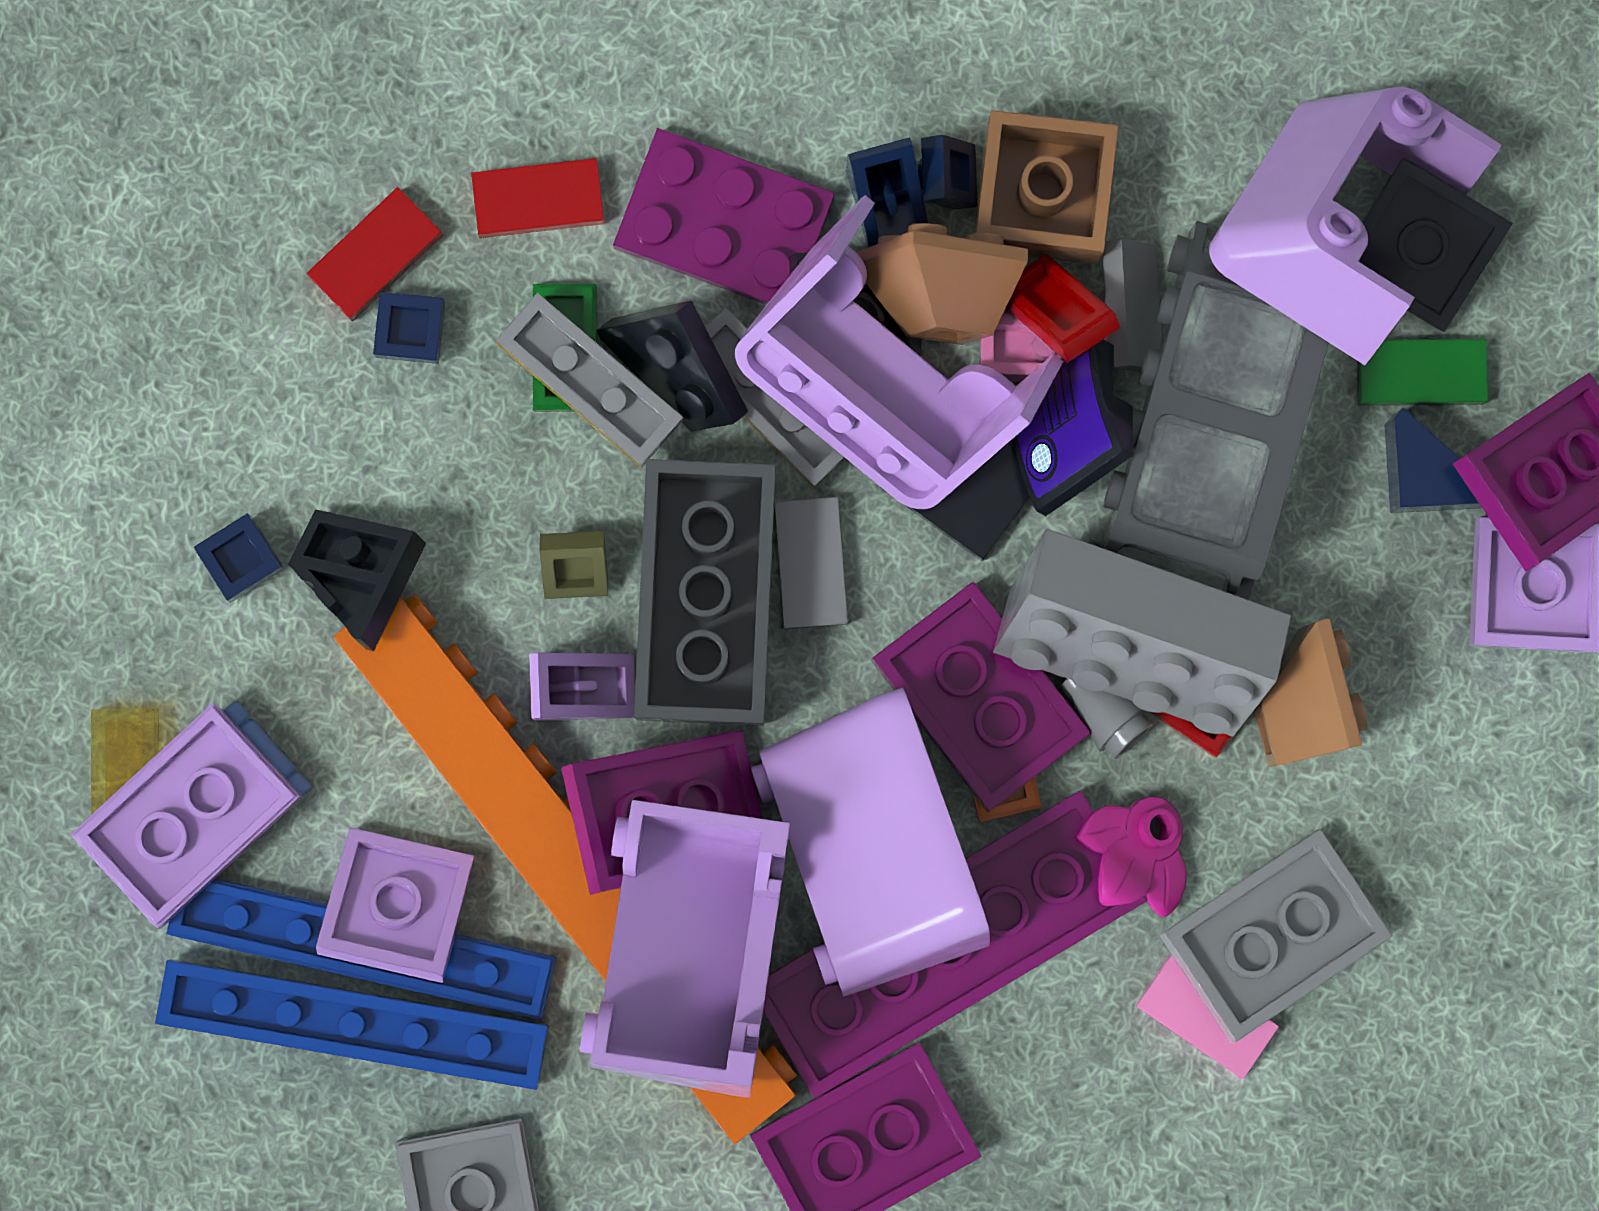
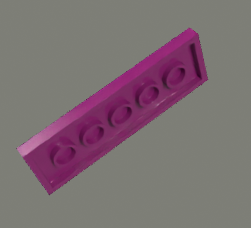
(1037, 902)

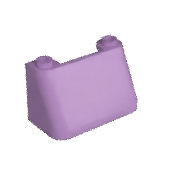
(874, 845)
(689, 947)

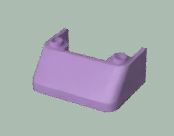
(1304, 248)
(870, 389)

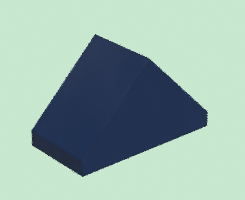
(892, 182)
(1422, 469)

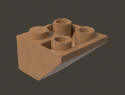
(944, 283)
(1310, 702)

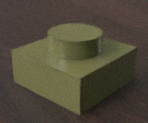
(573, 564)

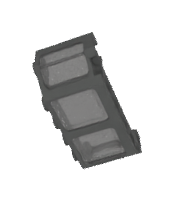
(1213, 429)

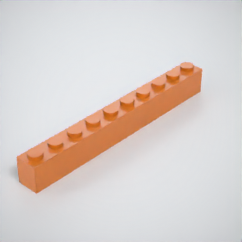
(520, 808)

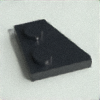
(677, 362)
(357, 569)

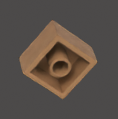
(1047, 184)

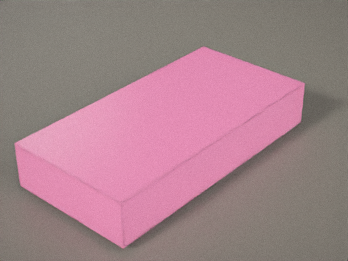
(1180, 1009)

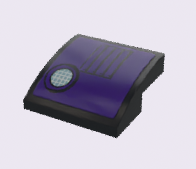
(1076, 431)

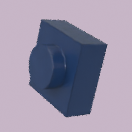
(948, 172)
(409, 327)
(238, 558)

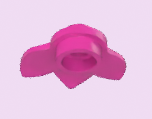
(1134, 860)

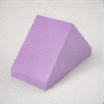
(581, 686)

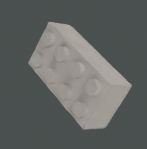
(1142, 634)

